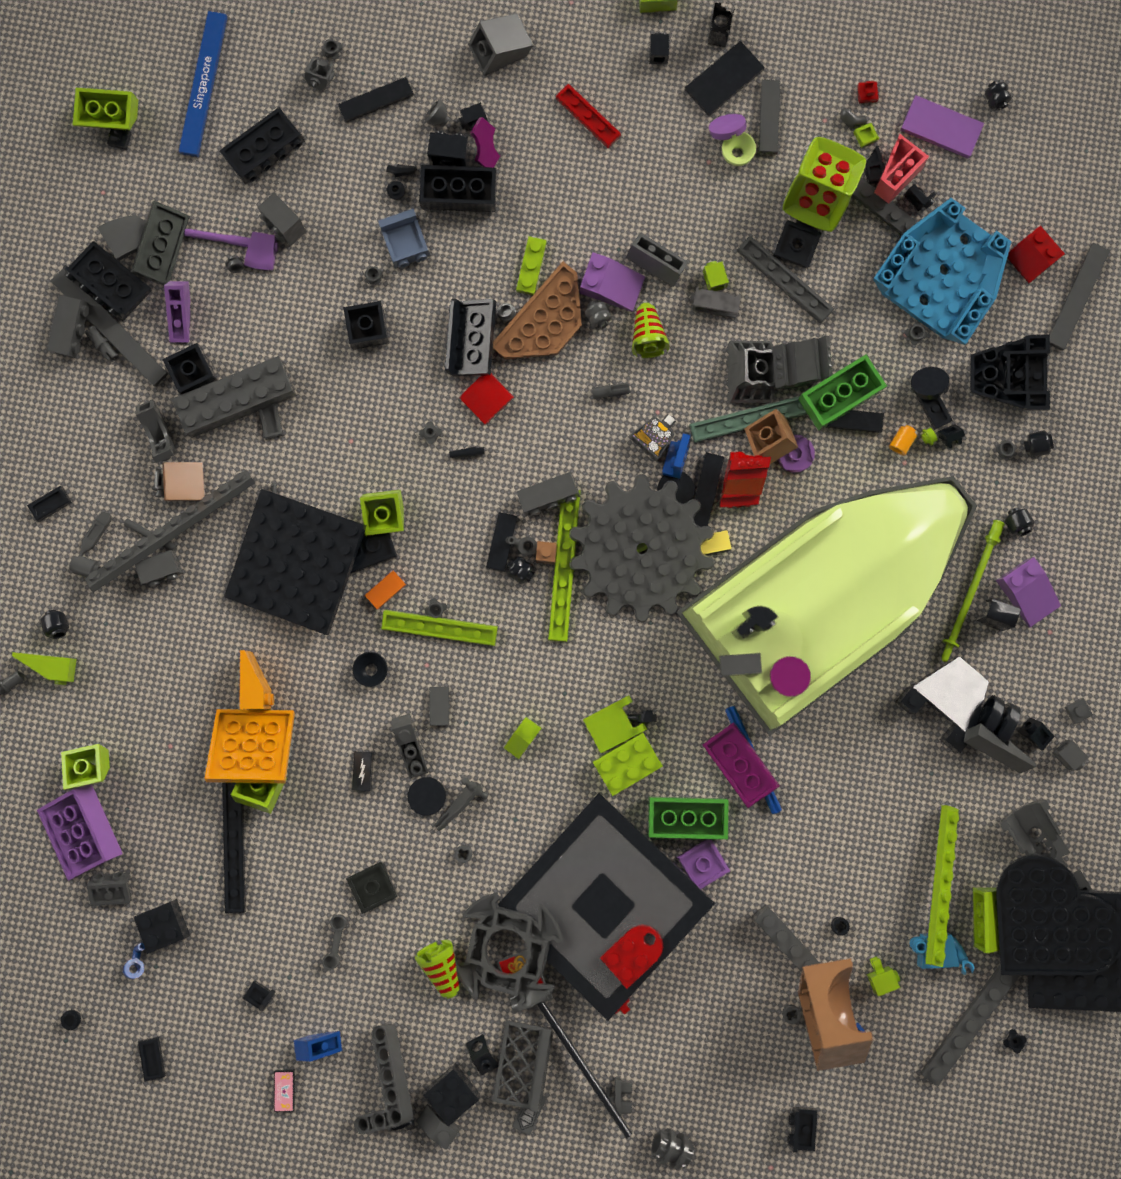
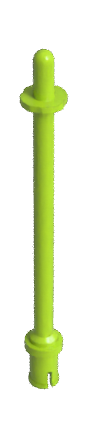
(992, 540)

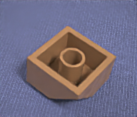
(771, 436)

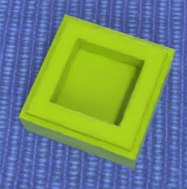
(866, 135)

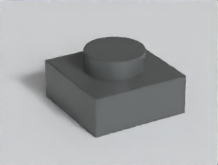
(1078, 710)

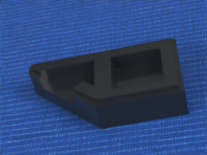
(874, 166)

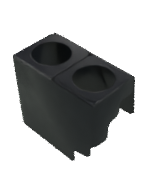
(715, 38)
(1001, 615)

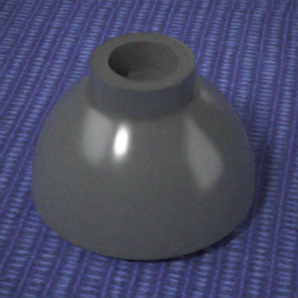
(437, 114)

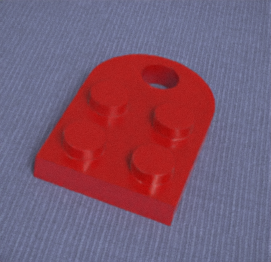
(632, 955)

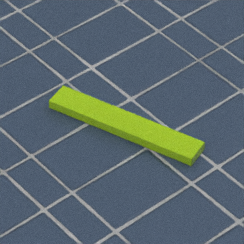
(439, 627)

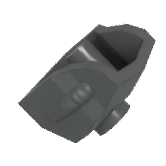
(319, 73)

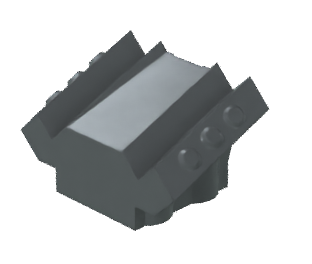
(802, 362)
(750, 372)

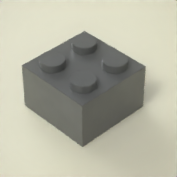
(281, 220)

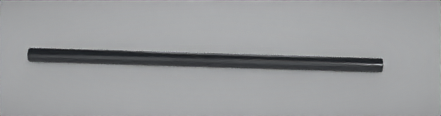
(584, 1069)

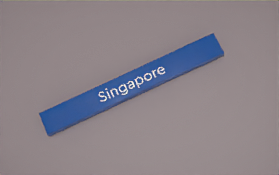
(203, 84)

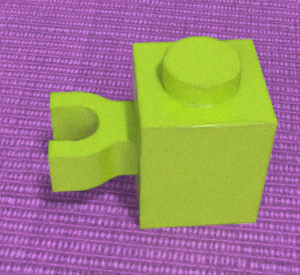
(882, 979)

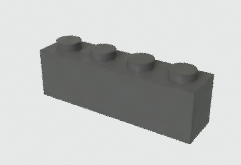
(784, 938)

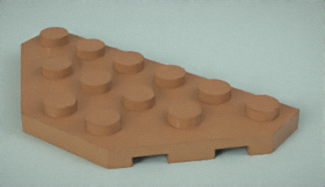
(545, 320)

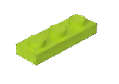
(531, 265)

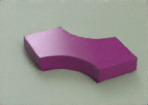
(483, 135)

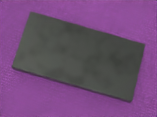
(160, 243)

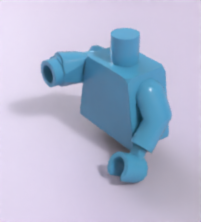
(954, 953)

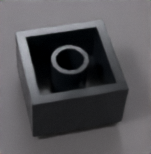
(448, 149)
(366, 325)
(190, 369)
(161, 926)
(451, 1094)

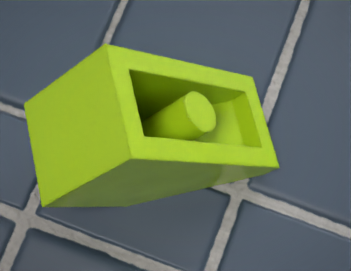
(522, 737)

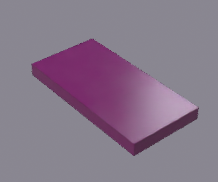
(741, 765)

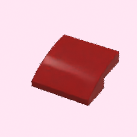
(486, 397)

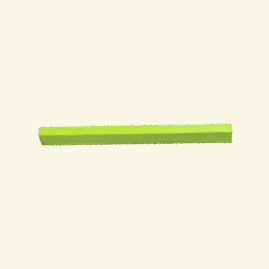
(563, 573)

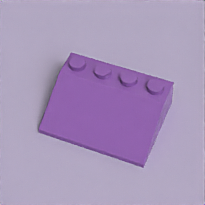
(79, 831)

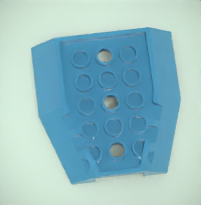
(973, 277)

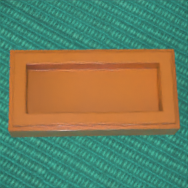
(385, 590)

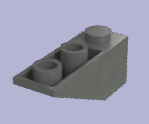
(409, 745)

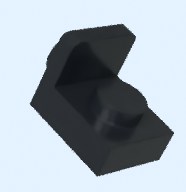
(917, 197)
(1036, 733)

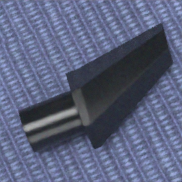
(401, 170)

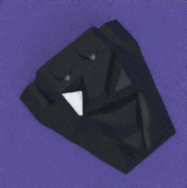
(1013, 373)

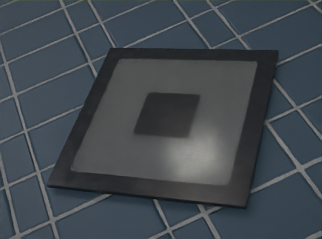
(600, 885)

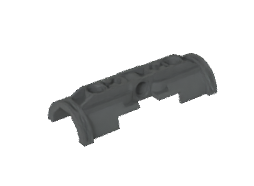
(1037, 816)

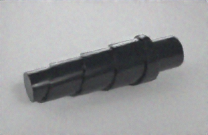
(467, 452)

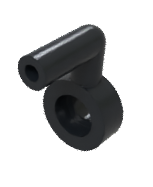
(645, 716)

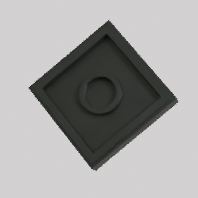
(372, 887)

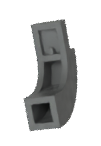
(156, 430)

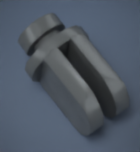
(157, 484)

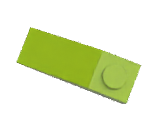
(50, 667)

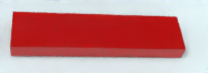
(588, 116)

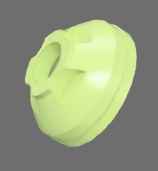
(743, 142)

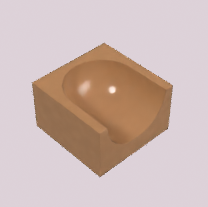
(830, 1016)

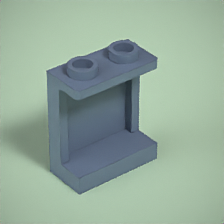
(404, 238)

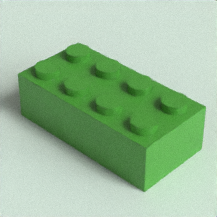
(842, 392)
(687, 817)

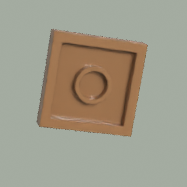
(183, 481)

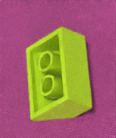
(105, 108)
(985, 919)

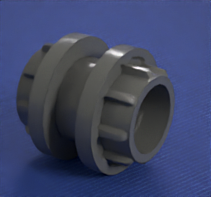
(672, 1149)

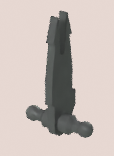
(461, 802)

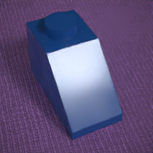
(317, 1046)

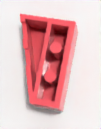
(901, 168)

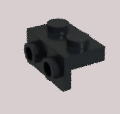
(803, 1129)

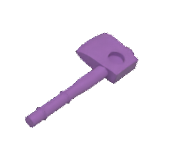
(260, 249)

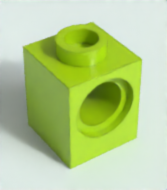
(715, 276)

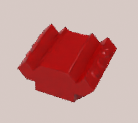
(744, 480)

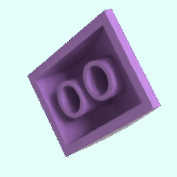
(611, 282)
(1030, 591)

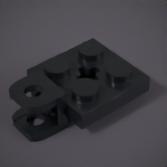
(808, 239)

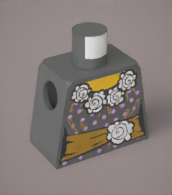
(654, 436)

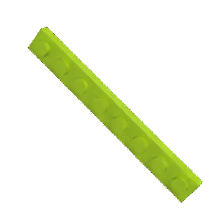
(942, 886)

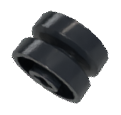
(999, 717)

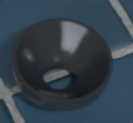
(360, 665)

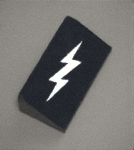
(362, 771)

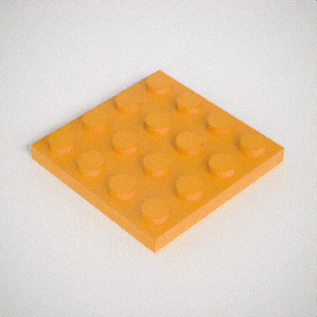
(250, 746)

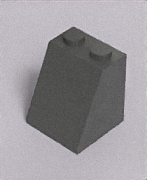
(499, 43)

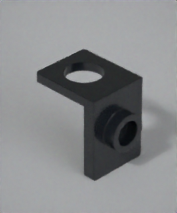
(482, 1059)

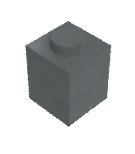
(1070, 755)

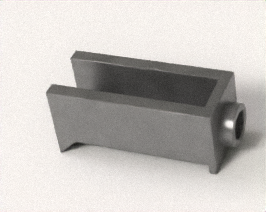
(715, 303)

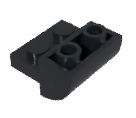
(757, 619)

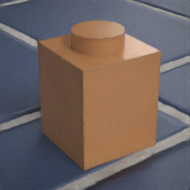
(546, 552)

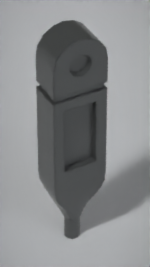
(95, 532)

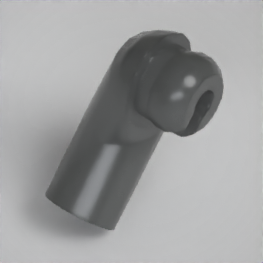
(850, 119)

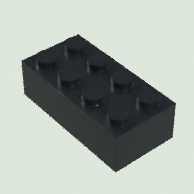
(458, 188)

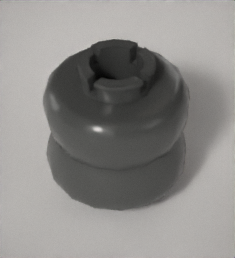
(598, 314)

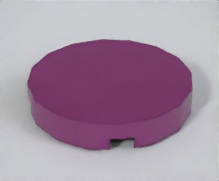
(790, 676)

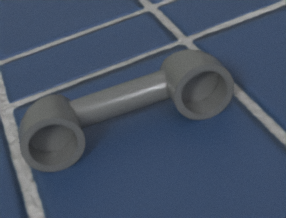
(332, 960)

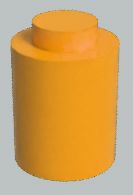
(903, 440)

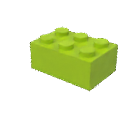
(627, 764)

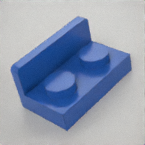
(676, 457)

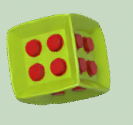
(824, 184)

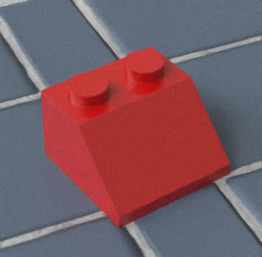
(1035, 254)

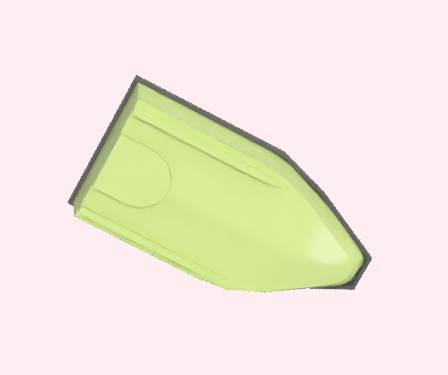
(841, 588)

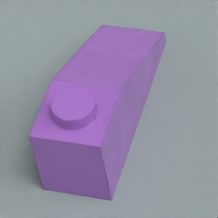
(178, 310)

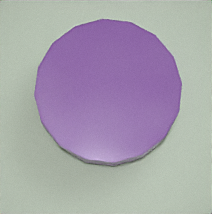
(726, 126)
(800, 458)

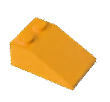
(254, 688)

